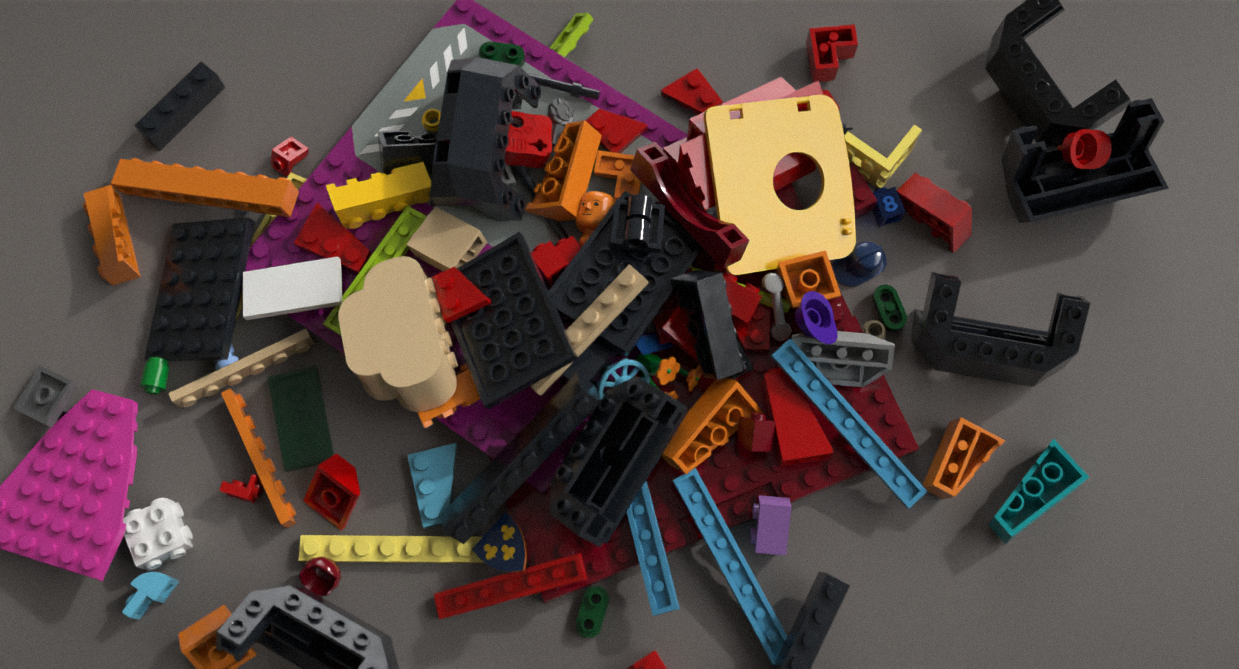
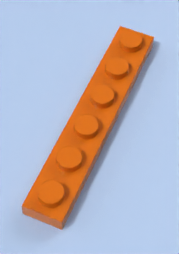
(263, 465)

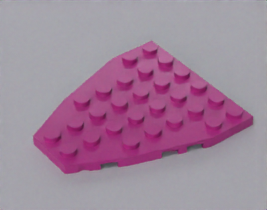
(72, 488)

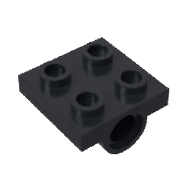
(637, 224)

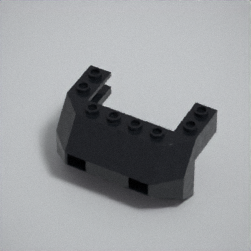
(1032, 89)
(475, 136)
(1047, 186)
(993, 348)
(613, 458)
(305, 632)

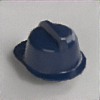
(860, 265)

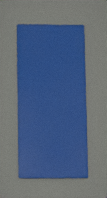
(650, 344)

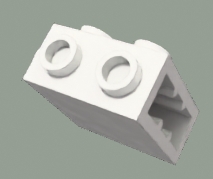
(157, 533)

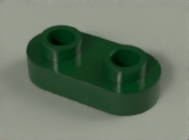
(502, 52)
(889, 309)
(592, 612)

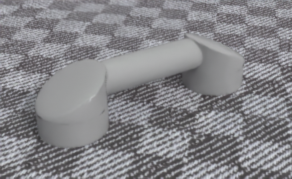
(774, 284)

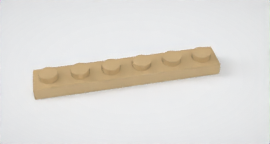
(598, 317)
(250, 365)

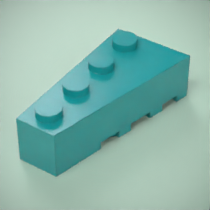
(1042, 488)

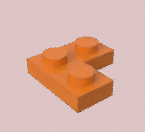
(617, 167)

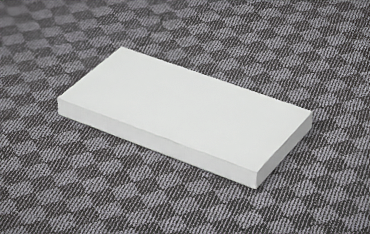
(292, 288)

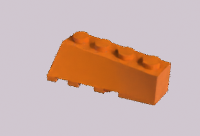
(567, 173)
(111, 235)
(464, 395)
(709, 424)

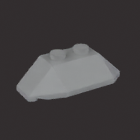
(851, 360)

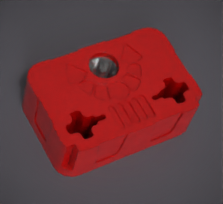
(529, 140)

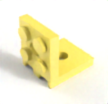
(873, 165)

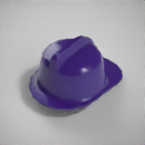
(816, 318)

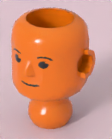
(592, 210)

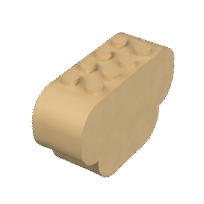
(399, 337)

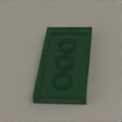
(300, 418)

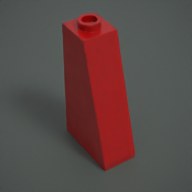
(797, 431)

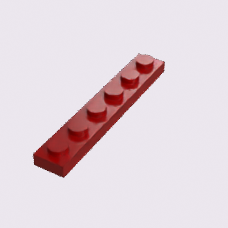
(510, 586)

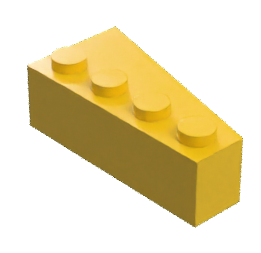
(380, 194)

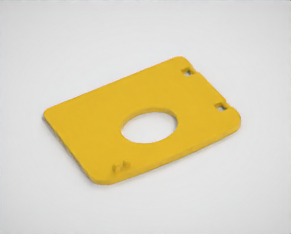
(742, 172)

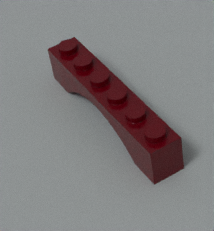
(718, 238)

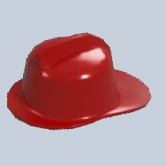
(1086, 149)

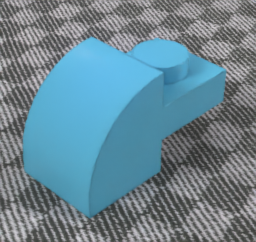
(151, 587)

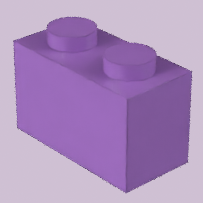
(772, 525)

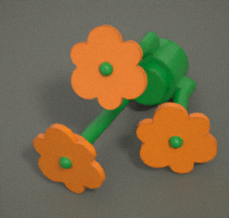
(666, 371)

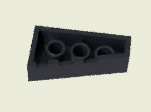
(710, 322)
(591, 363)

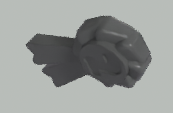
(560, 113)

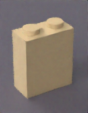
(446, 241)

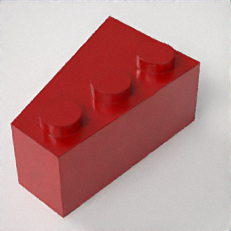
(938, 209)

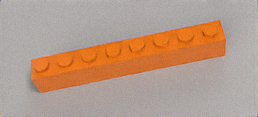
(205, 187)

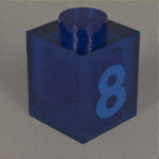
(888, 206)

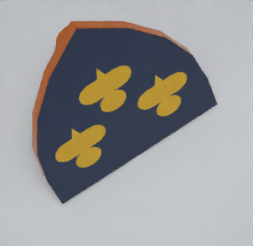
(503, 546)

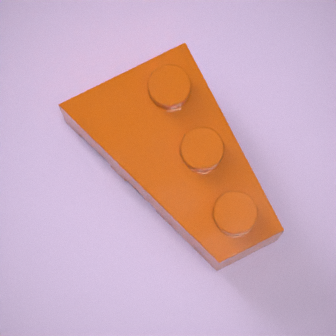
(959, 457)

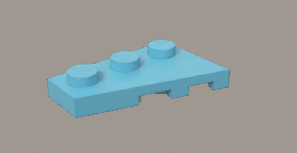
(433, 480)

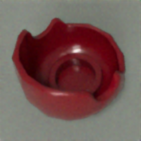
(320, 575)

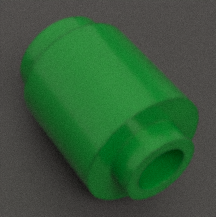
(155, 375)

